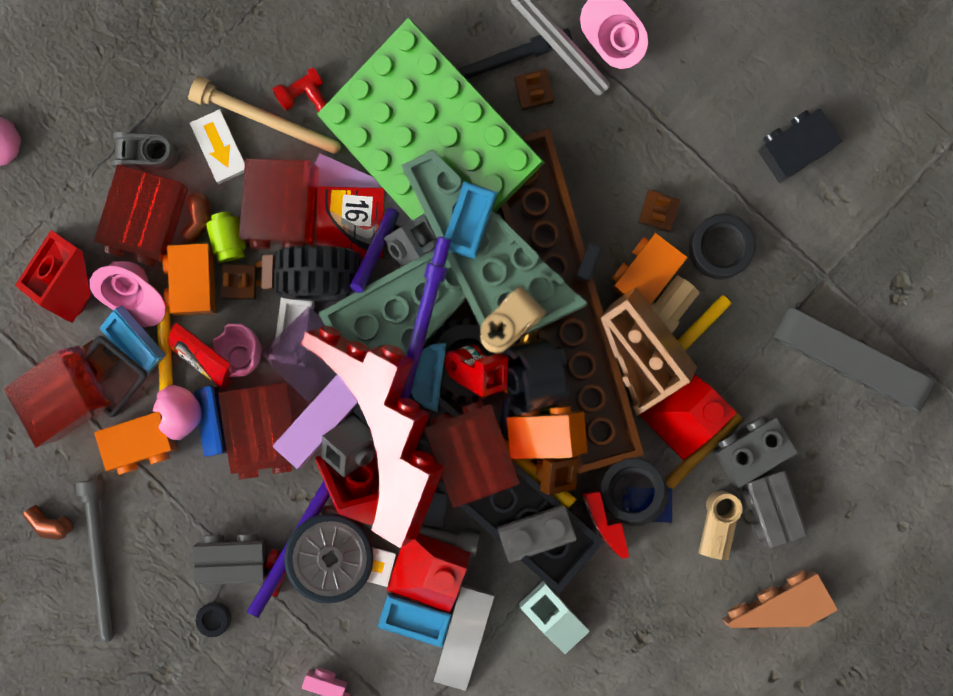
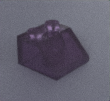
(296, 363)

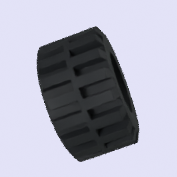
(315, 272)
(453, 334)

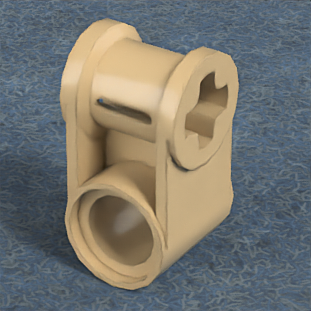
(515, 316)

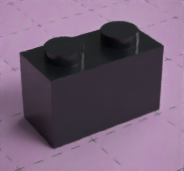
(799, 145)

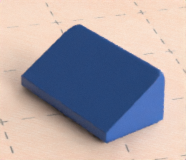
(211, 422)

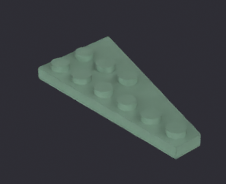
(502, 258)
(390, 307)

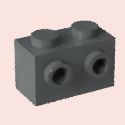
(754, 451)

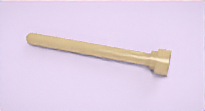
(204, 92)

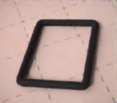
(143, 374)

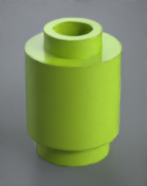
(224, 237)

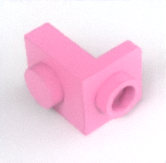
(324, 683)

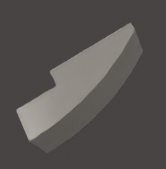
(464, 637)

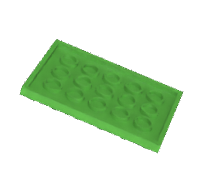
(419, 102)

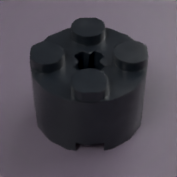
(535, 376)

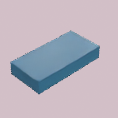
(470, 219)
(132, 339)
(414, 620)

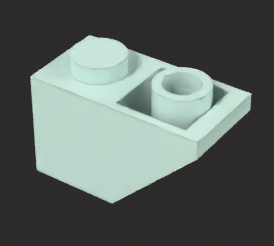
(553, 617)

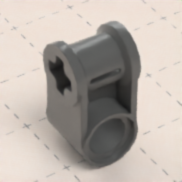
(138, 151)

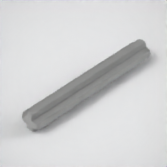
(562, 45)

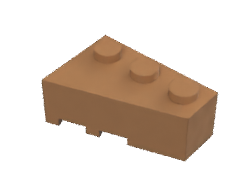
(646, 350)

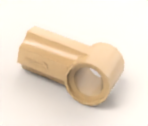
(675, 301)
(719, 529)

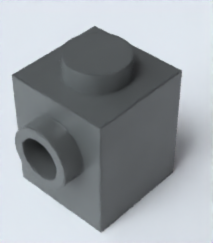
(411, 240)
(348, 446)

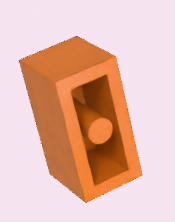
(650, 270)
(190, 279)
(547, 434)
(134, 442)

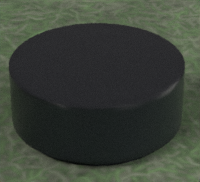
(213, 619)

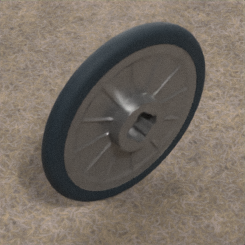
(341, 578)

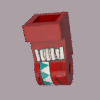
(476, 369)

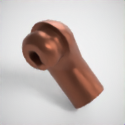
(200, 214)
(46, 527)

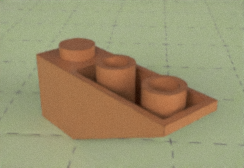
(791, 605)

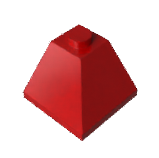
(57, 278)
(689, 417)
(355, 494)
(429, 572)

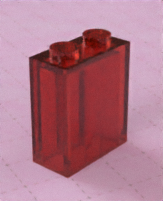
(278, 203)
(140, 215)
(57, 396)
(252, 425)
(472, 454)

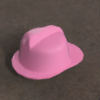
(614, 32)
(128, 286)

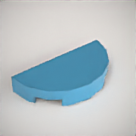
(429, 376)

